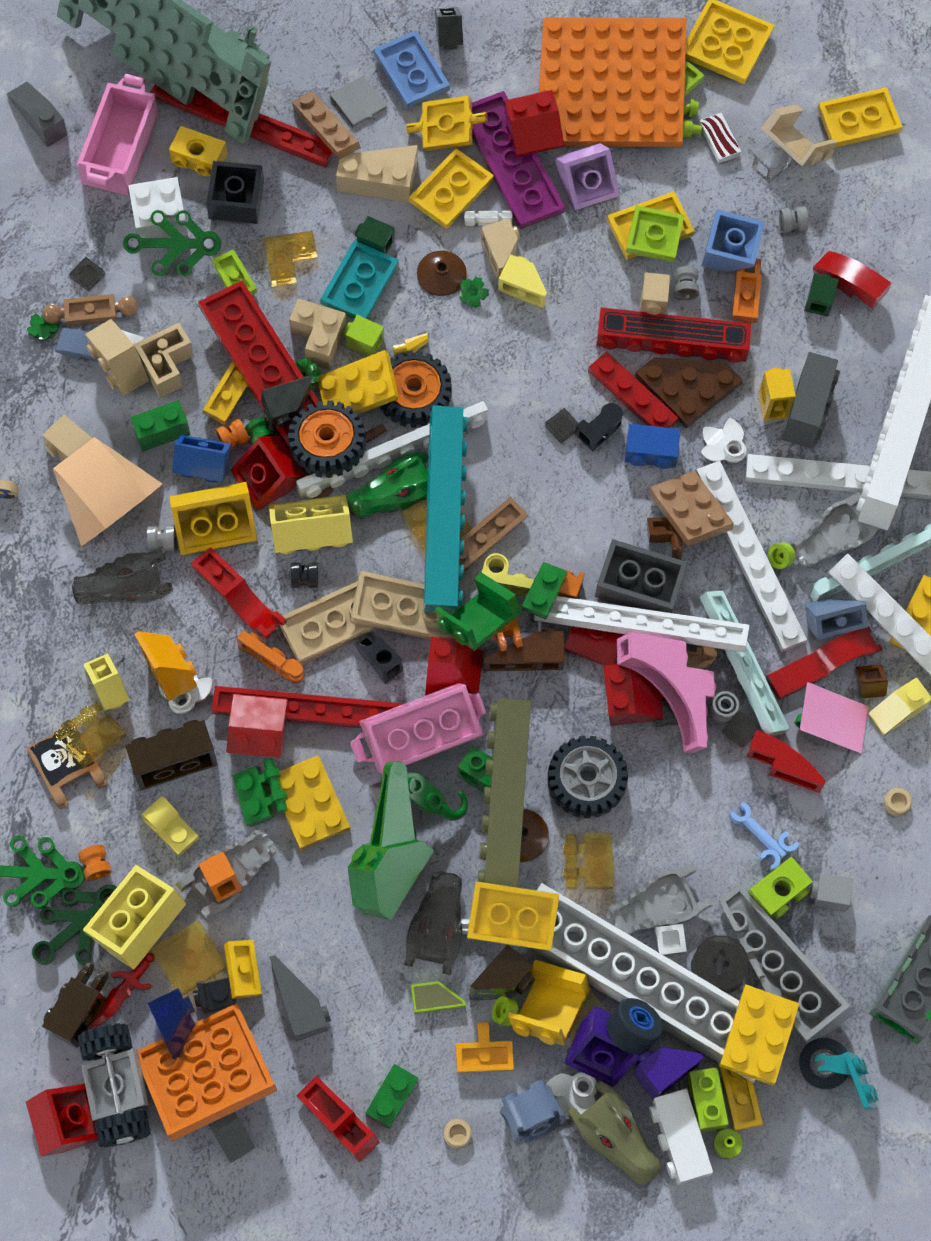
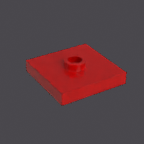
(593, 644)

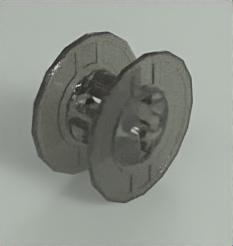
(734, 962)

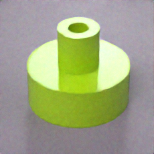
(781, 555)
(502, 1008)
(721, 1146)

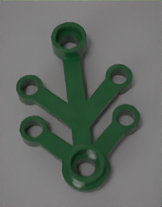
(79, 921)

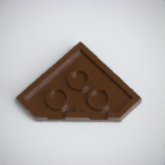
(688, 385)

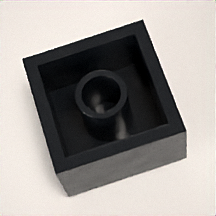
(235, 192)

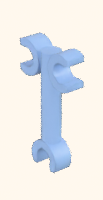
(776, 850)

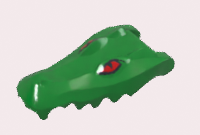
(395, 488)

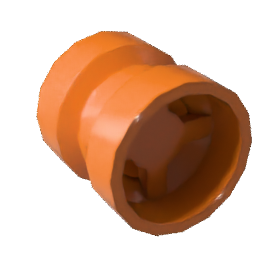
(233, 434)
(94, 861)

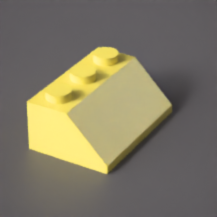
(310, 524)
(135, 916)

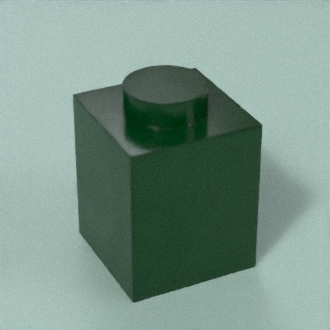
(375, 234)
(821, 294)

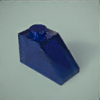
(173, 1019)

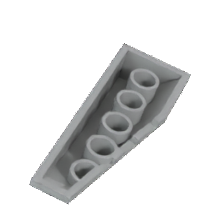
(784, 967)

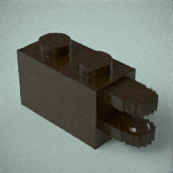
(76, 1006)

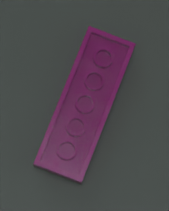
(520, 179)

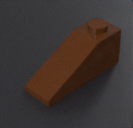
(539, 652)

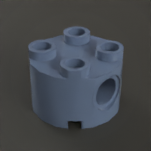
(531, 1112)

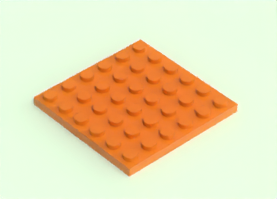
(616, 79)

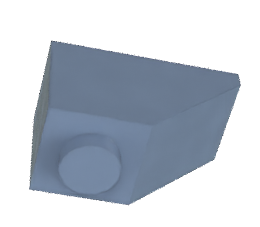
(835, 617)

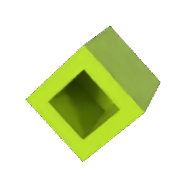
(364, 336)

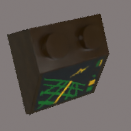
(503, 977)

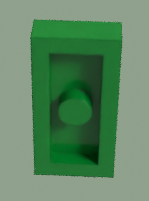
(544, 590)
(391, 1096)

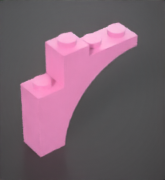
(685, 688)

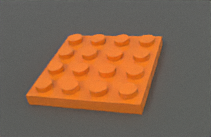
(210, 1078)

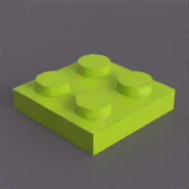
(655, 233)

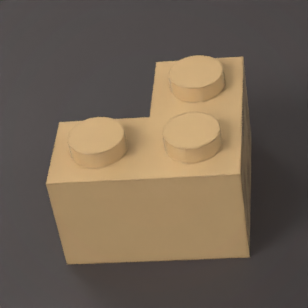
(321, 327)
(161, 354)
(116, 357)

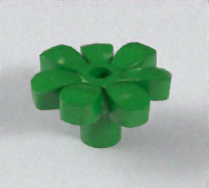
(309, 369)

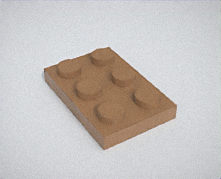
(691, 508)

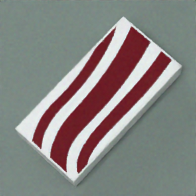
(720, 138)

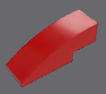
(854, 278)
(784, 762)
(338, 1119)

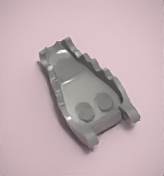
(834, 533)
(245, 859)
(660, 902)

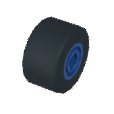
(634, 1026)

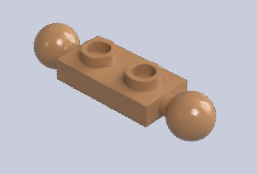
(90, 310)

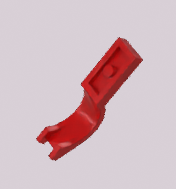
(237, 593)
(822, 662)

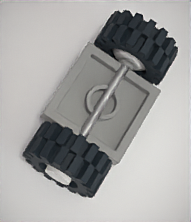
(114, 1085)

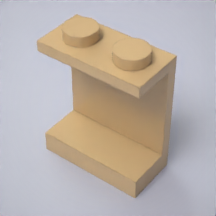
(781, 130)

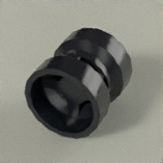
(304, 575)

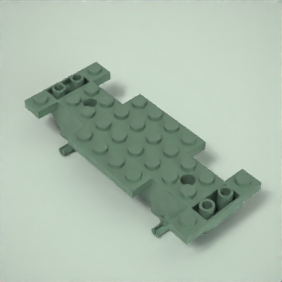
(184, 53)

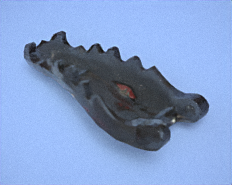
(127, 579)
(437, 925)

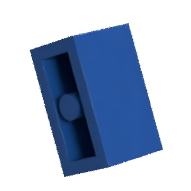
(652, 446)
(201, 458)

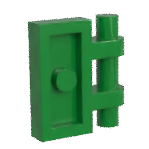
(253, 793)

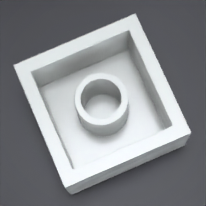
(153, 196)

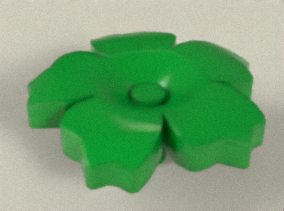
(473, 292)
(41, 328)

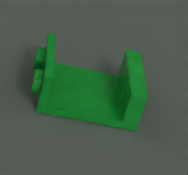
(481, 615)

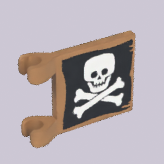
(60, 767)

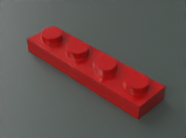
(631, 392)

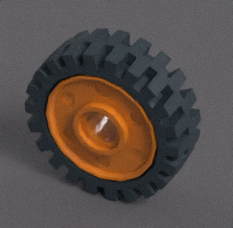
(424, 374)
(330, 455)

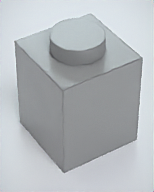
(831, 892)

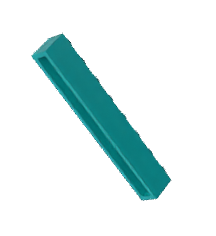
(444, 509)

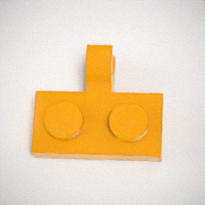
(484, 1055)

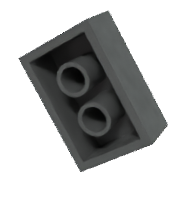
(812, 400)
(640, 578)

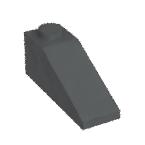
(38, 113)
(301, 1005)

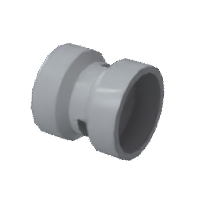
(793, 219)
(686, 283)
(161, 539)
(720, 712)

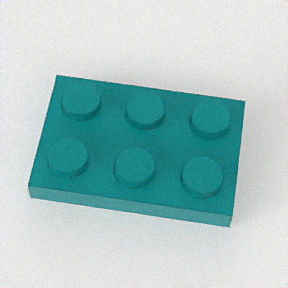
(359, 281)

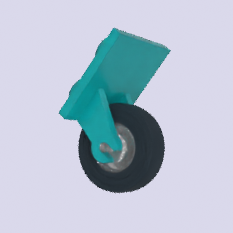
(828, 1064)

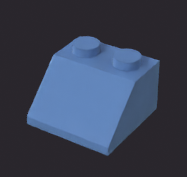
(732, 242)

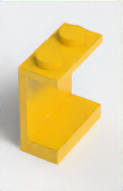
(551, 1004)

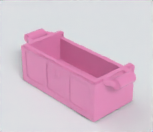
(118, 136)
(421, 727)

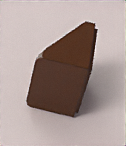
(871, 681)

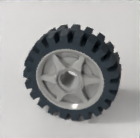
(581, 796)

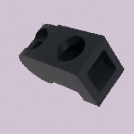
(601, 427)
(379, 656)

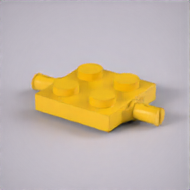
(447, 123)

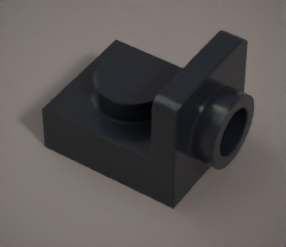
(213, 995)

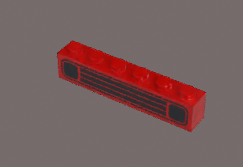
(673, 335)

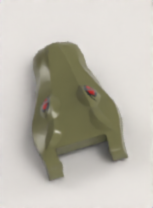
(613, 1132)

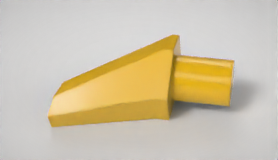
(411, 344)

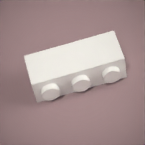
(680, 1137)

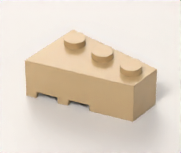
(379, 173)

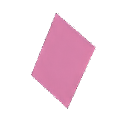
(834, 717)

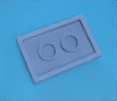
(411, 69)

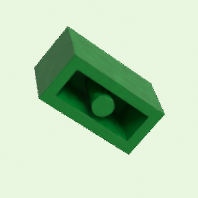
(160, 425)

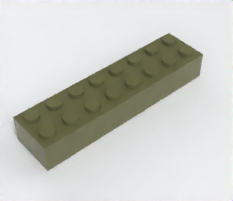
(505, 791)

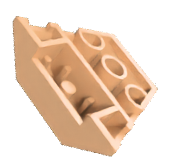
(100, 487)

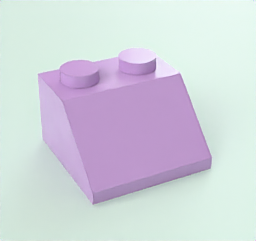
(588, 176)

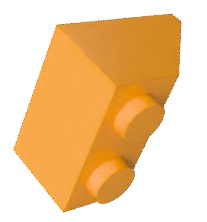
(167, 663)

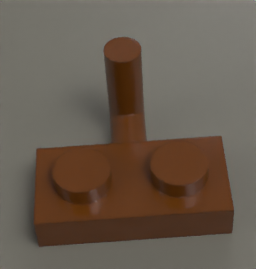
(662, 531)

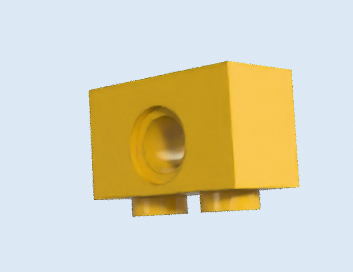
(190, 142)
(776, 394)

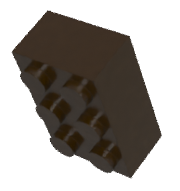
(171, 754)

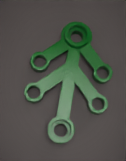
(177, 243)
(38, 873)

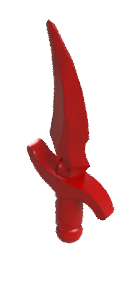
(123, 991)

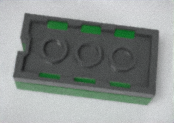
(907, 995)

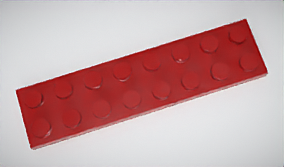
(252, 344)

